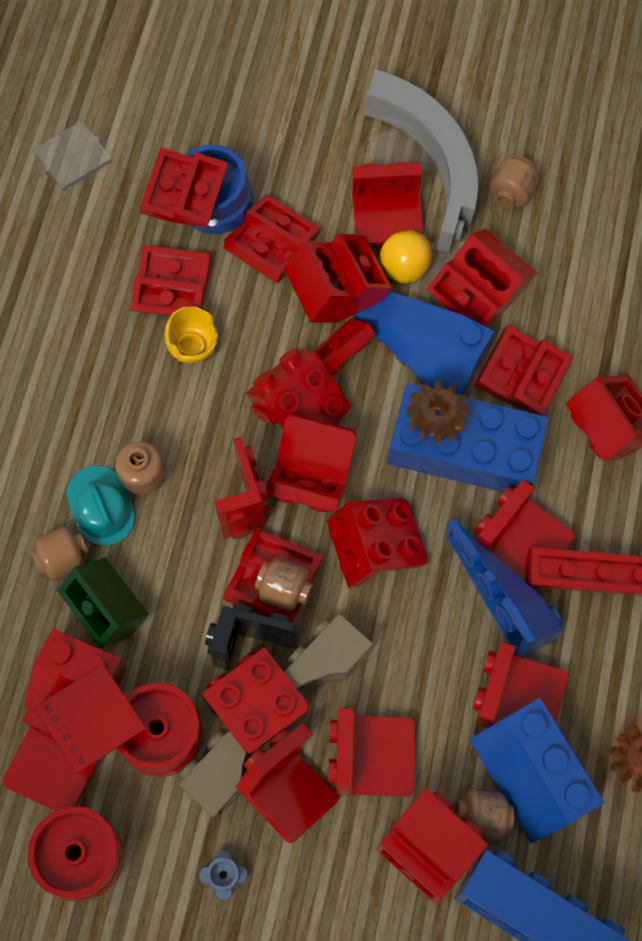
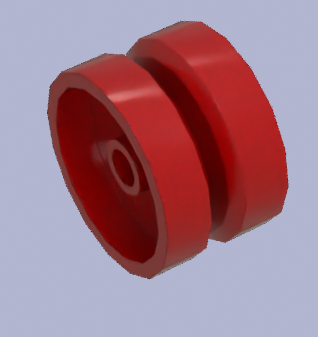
(182, 733)
(51, 849)

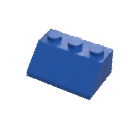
(536, 770)

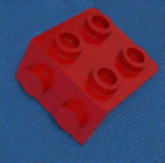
(386, 200)
(299, 387)
(312, 463)
(244, 511)
(519, 527)
(375, 539)
(515, 683)
(255, 700)
(372, 755)
(42, 771)
(285, 786)

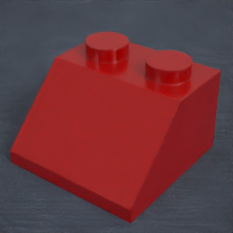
(609, 415)
(64, 662)

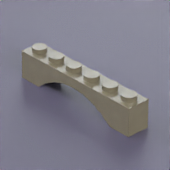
(329, 658)

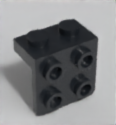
(243, 621)

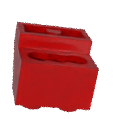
(336, 278)
(481, 279)
(432, 845)

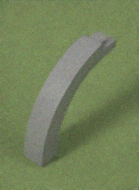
(431, 125)

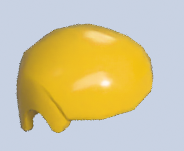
(406, 256)
(190, 335)

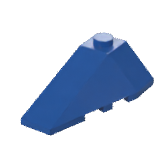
(430, 339)
(513, 604)

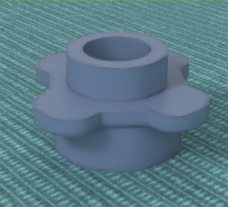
(211, 875)

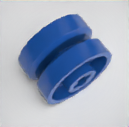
(234, 194)

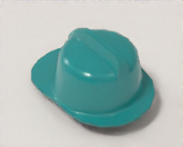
(100, 505)

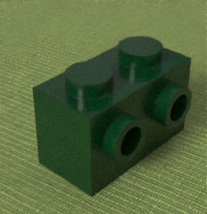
(102, 602)

